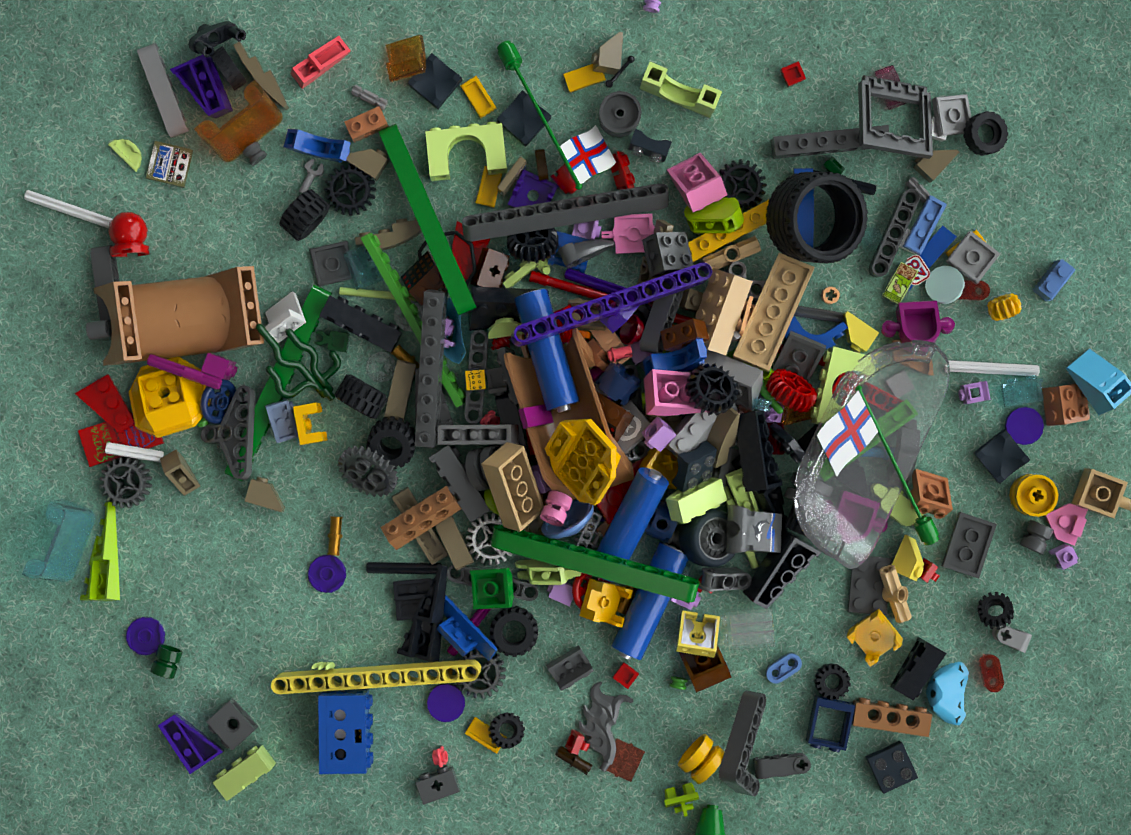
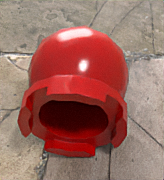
(128, 234)

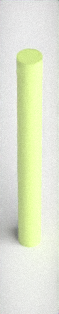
(370, 293)

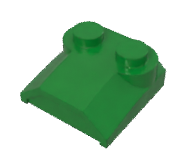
(492, 588)

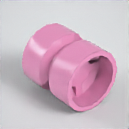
(556, 508)

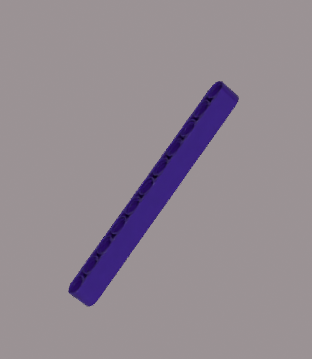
(605, 310)

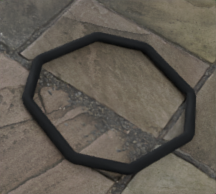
(471, 251)

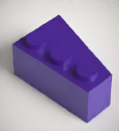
(204, 84)
(189, 743)

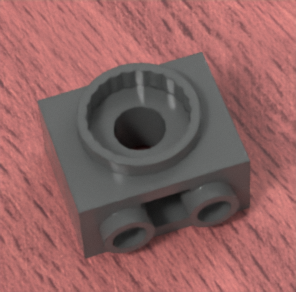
(230, 735)

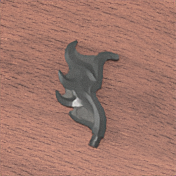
(599, 722)

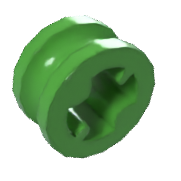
(678, 682)

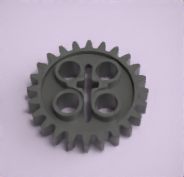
(355, 464)

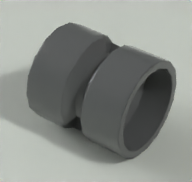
(1036, 537)

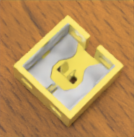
(707, 628)

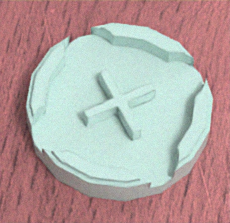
(945, 284)

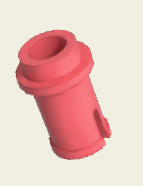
(619, 353)

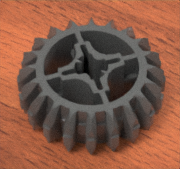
(129, 475)
(486, 679)

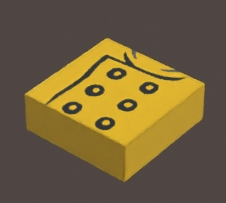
(475, 380)

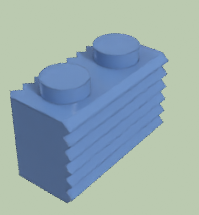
(1053, 280)

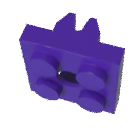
(528, 182)

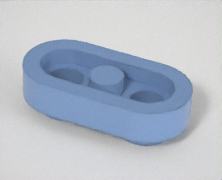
(783, 668)

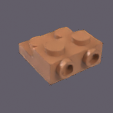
(931, 494)

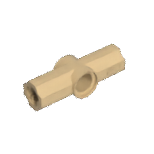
(742, 249)
(895, 593)

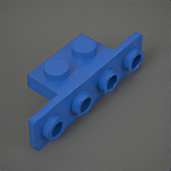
(463, 633)

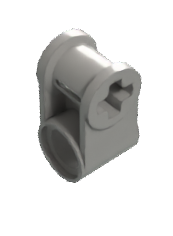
(1014, 638)

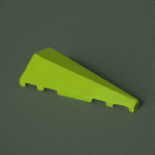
(104, 569)

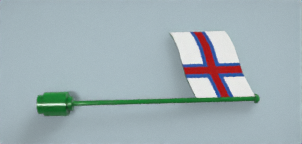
(583, 154)
(848, 434)

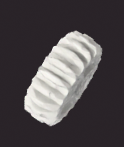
(482, 524)

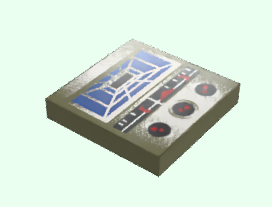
(169, 164)

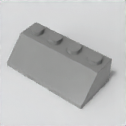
(748, 377)
(692, 431)

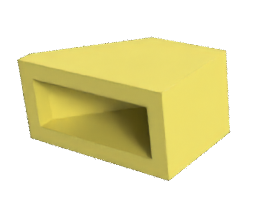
(858, 333)
(909, 559)

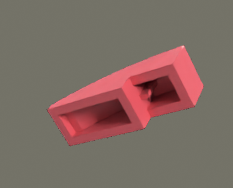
(319, 61)

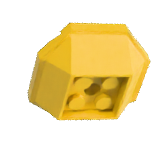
(169, 414)
(583, 459)

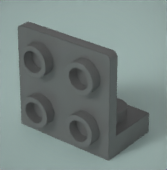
(667, 252)

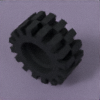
(997, 621)
(836, 692)
(495, 730)

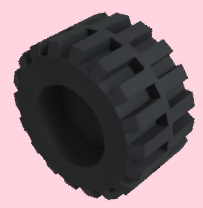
(304, 215)
(361, 396)
(398, 430)
(506, 646)

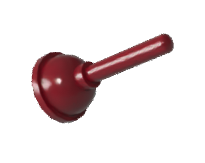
(631, 330)

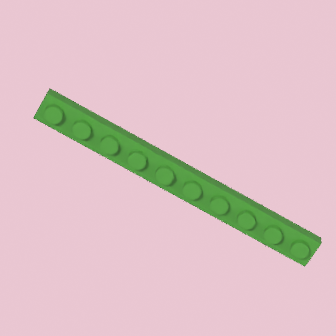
(409, 310)

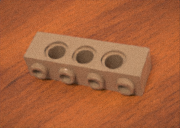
(421, 518)
(919, 726)

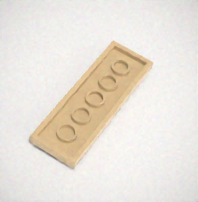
(773, 312)

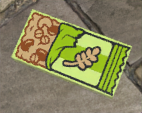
(900, 283)

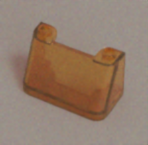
(245, 127)

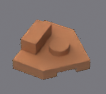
(599, 355)

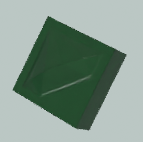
(834, 166)

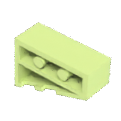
(696, 501)
(244, 772)

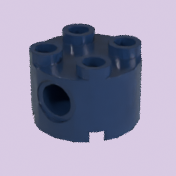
(618, 383)
(661, 529)

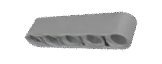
(162, 91)

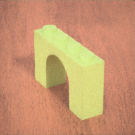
(661, 85)
(441, 142)
(836, 362)

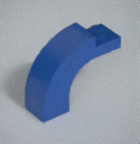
(317, 146)
(825, 338)
(680, 360)

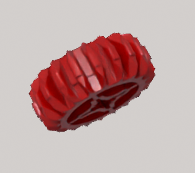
(791, 390)

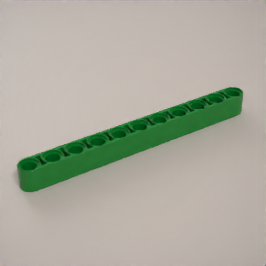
(427, 219)
(311, 310)
(595, 563)

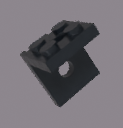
(789, 445)

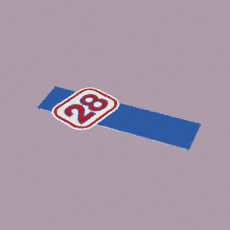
(930, 254)

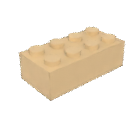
(722, 308)
(513, 486)

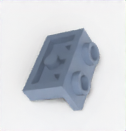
(282, 420)

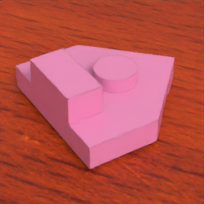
(1067, 522)

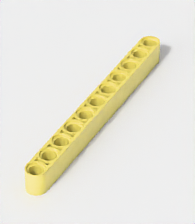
(367, 680)

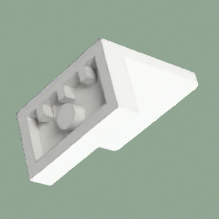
(283, 316)

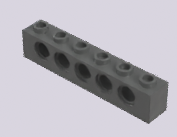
(819, 142)

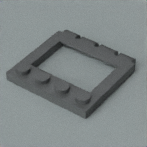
(887, 141)

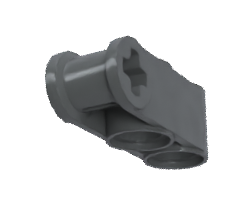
(724, 579)
(780, 765)

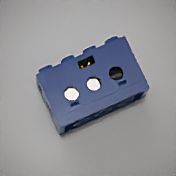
(341, 722)

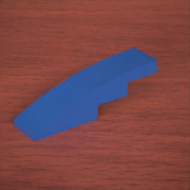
(805, 213)

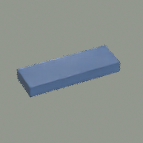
(924, 225)

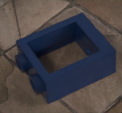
(834, 746)

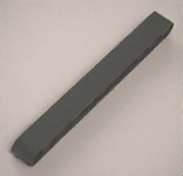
(565, 212)

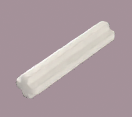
(133, 452)

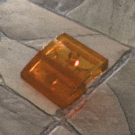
(406, 58)

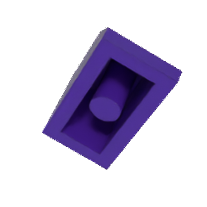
(615, 321)

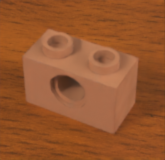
(366, 124)

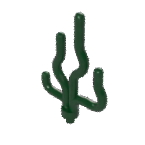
(316, 381)

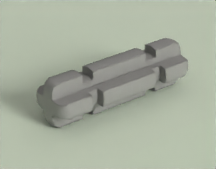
(369, 97)
(912, 183)

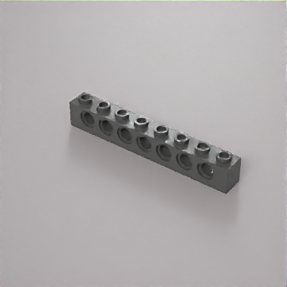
(431, 367)

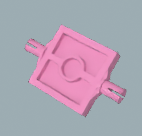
(630, 232)

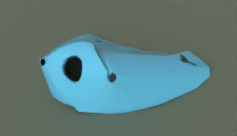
(454, 353)
(948, 692)

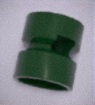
(166, 661)

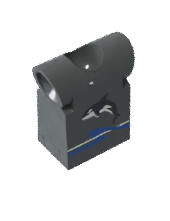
(752, 531)

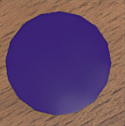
(1024, 425)
(333, 571)
(151, 635)
(446, 702)

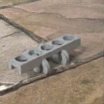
(598, 534)

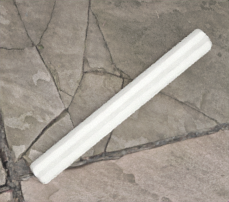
(67, 208)
(993, 368)

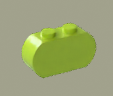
(717, 217)

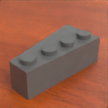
(454, 472)

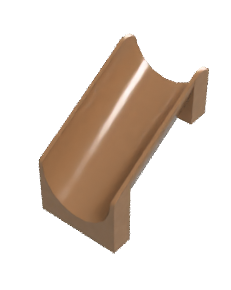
(182, 316)
(529, 394)

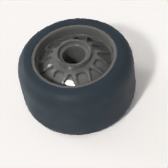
(705, 539)

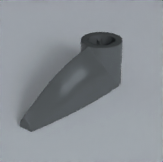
(582, 251)

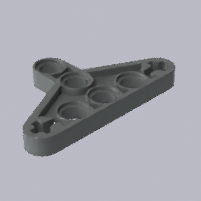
(235, 423)

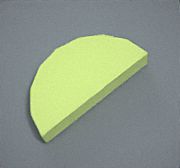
(128, 152)
(502, 328)

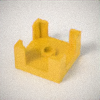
(304, 423)
(602, 602)
(875, 636)

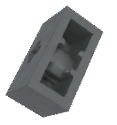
(432, 793)

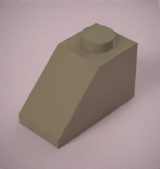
(608, 56)
(369, 161)
(935, 165)
(179, 472)
(264, 494)

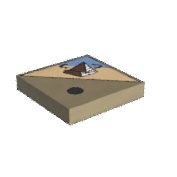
(512, 176)

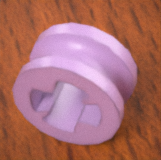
(652, 6)

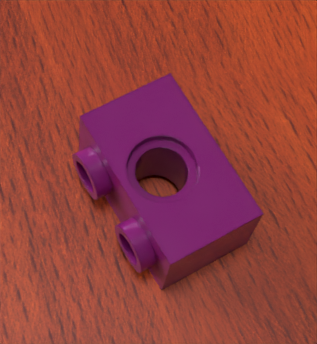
(219, 366)

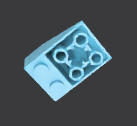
(1099, 381)

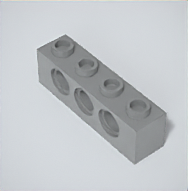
(477, 434)

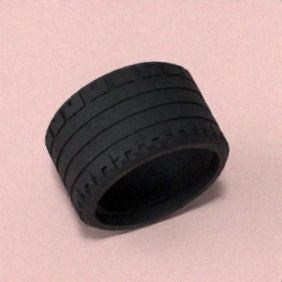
(849, 217)

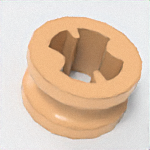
(827, 290)

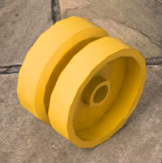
(1044, 496)
(701, 759)

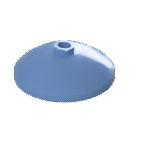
(576, 519)

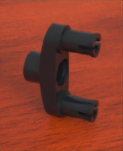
(219, 33)

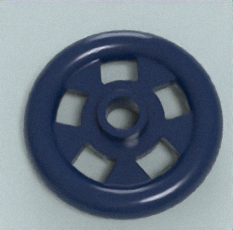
(218, 401)

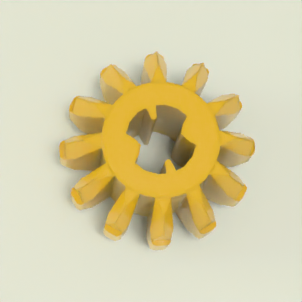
(1004, 307)

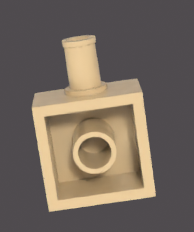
(1101, 493)

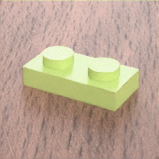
(514, 277)

